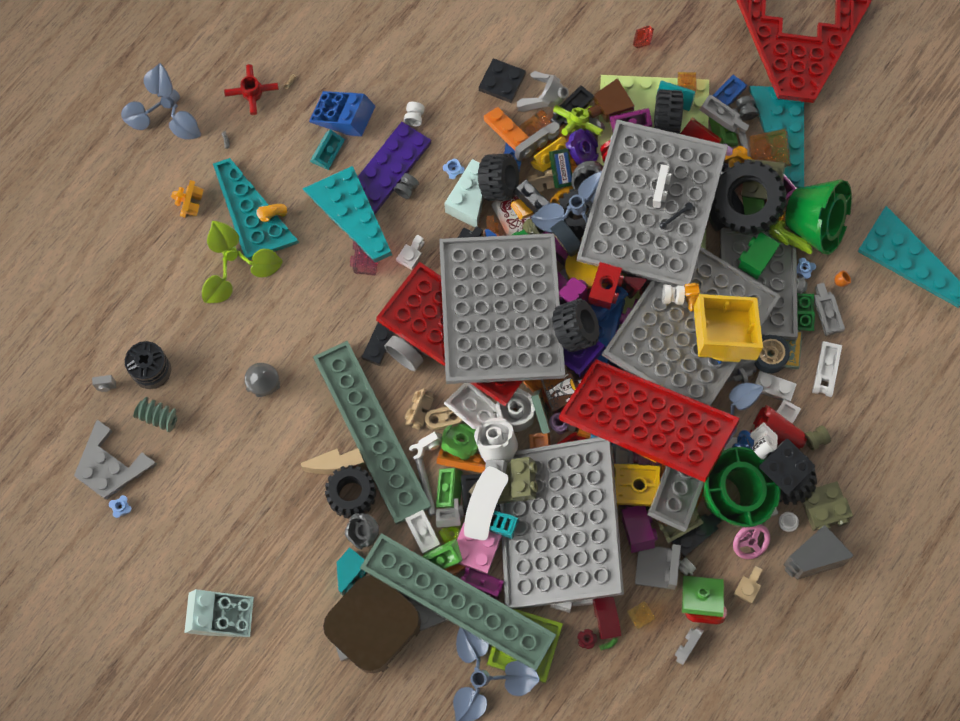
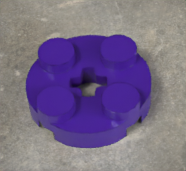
(575, 146)

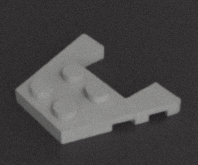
(104, 472)

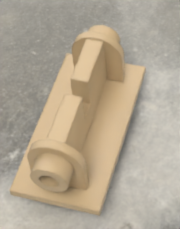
(538, 182)
(415, 415)

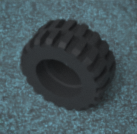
(767, 215)

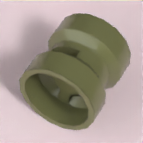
(817, 437)

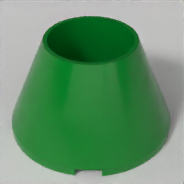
(819, 213)
(757, 491)

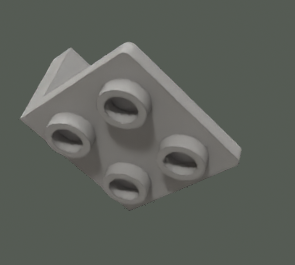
(658, 567)

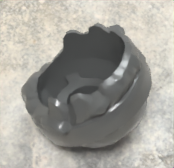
(584, 171)
(262, 379)
(362, 530)

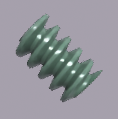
(155, 414)

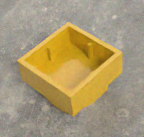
(728, 327)

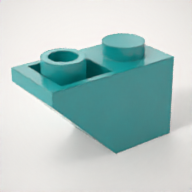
(349, 570)

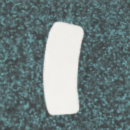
(483, 503)

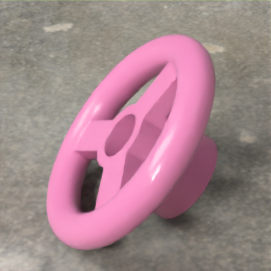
(748, 537)

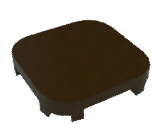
(372, 624)

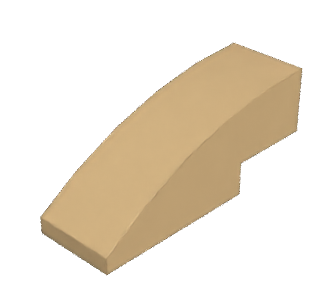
(333, 461)

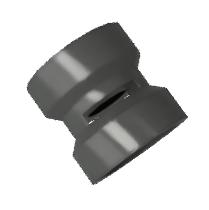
(747, 108)
(406, 186)

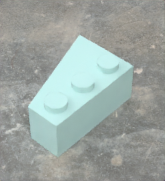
(466, 198)

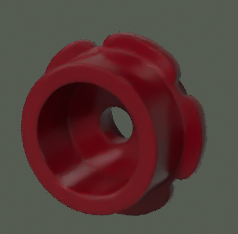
(587, 644)

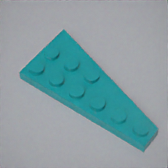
(242, 205)
(902, 252)

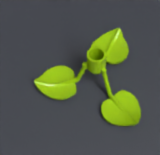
(223, 240)

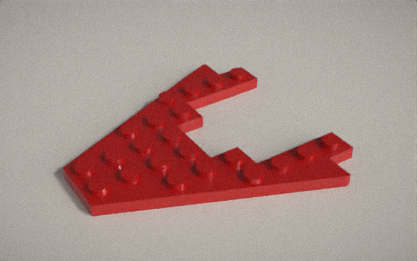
(801, 63)

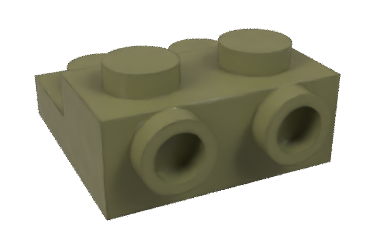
(521, 481)
(827, 507)

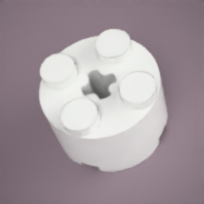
(524, 417)
(496, 440)

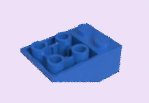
(343, 112)

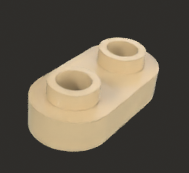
(443, 415)

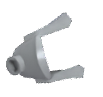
(553, 93)

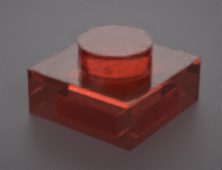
(643, 37)

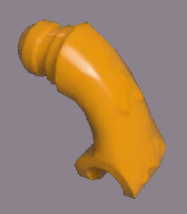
(559, 194)
(266, 212)
(691, 293)

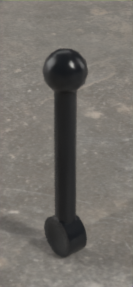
(688, 206)

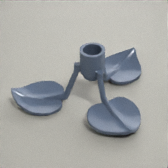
(158, 82)
(553, 212)
(743, 397)
(469, 703)

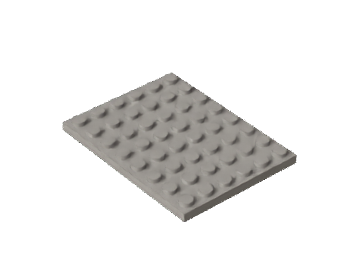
(622, 219)
(500, 308)
(661, 338)
(569, 533)

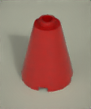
(780, 426)

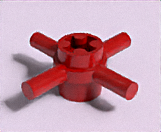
(254, 94)

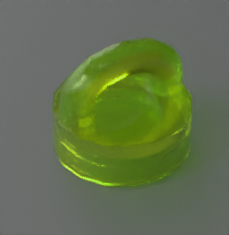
(445, 535)

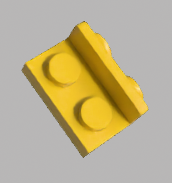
(542, 159)

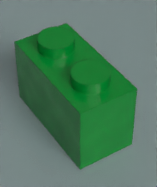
(758, 256)

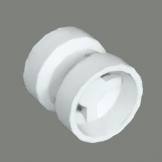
(414, 113)
(673, 294)

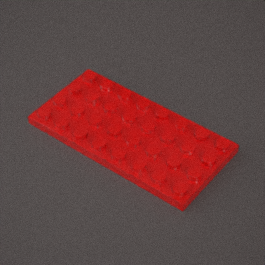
(417, 317)
(649, 420)

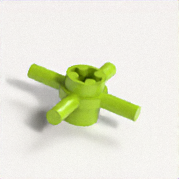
(576, 120)

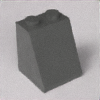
(817, 555)

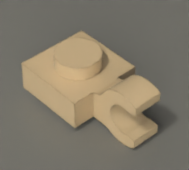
(747, 587)

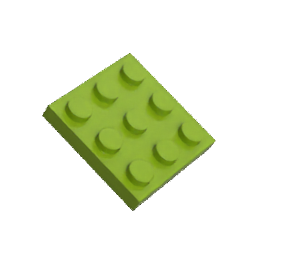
(499, 659)

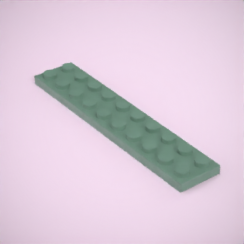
(371, 432)
(458, 602)

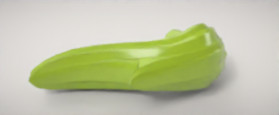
(788, 238)

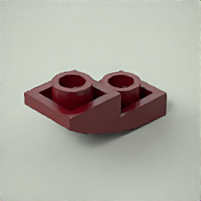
(607, 617)

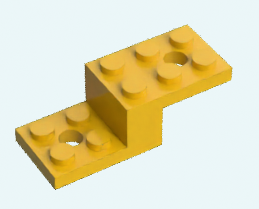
(626, 476)

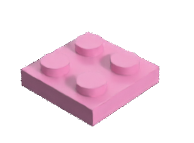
(478, 553)

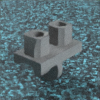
(742, 371)

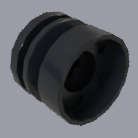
(148, 375)

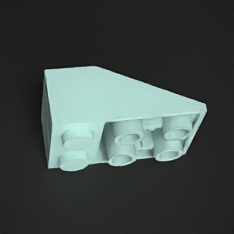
(218, 614)

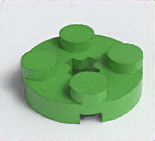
(453, 446)

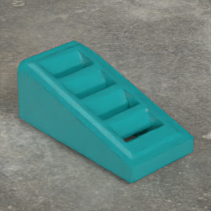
(500, 531)

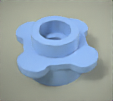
(454, 163)
(809, 267)
(125, 509)

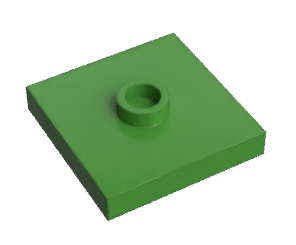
(703, 596)

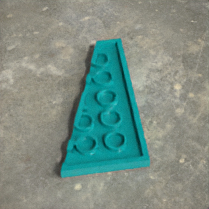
(783, 114)
(349, 208)

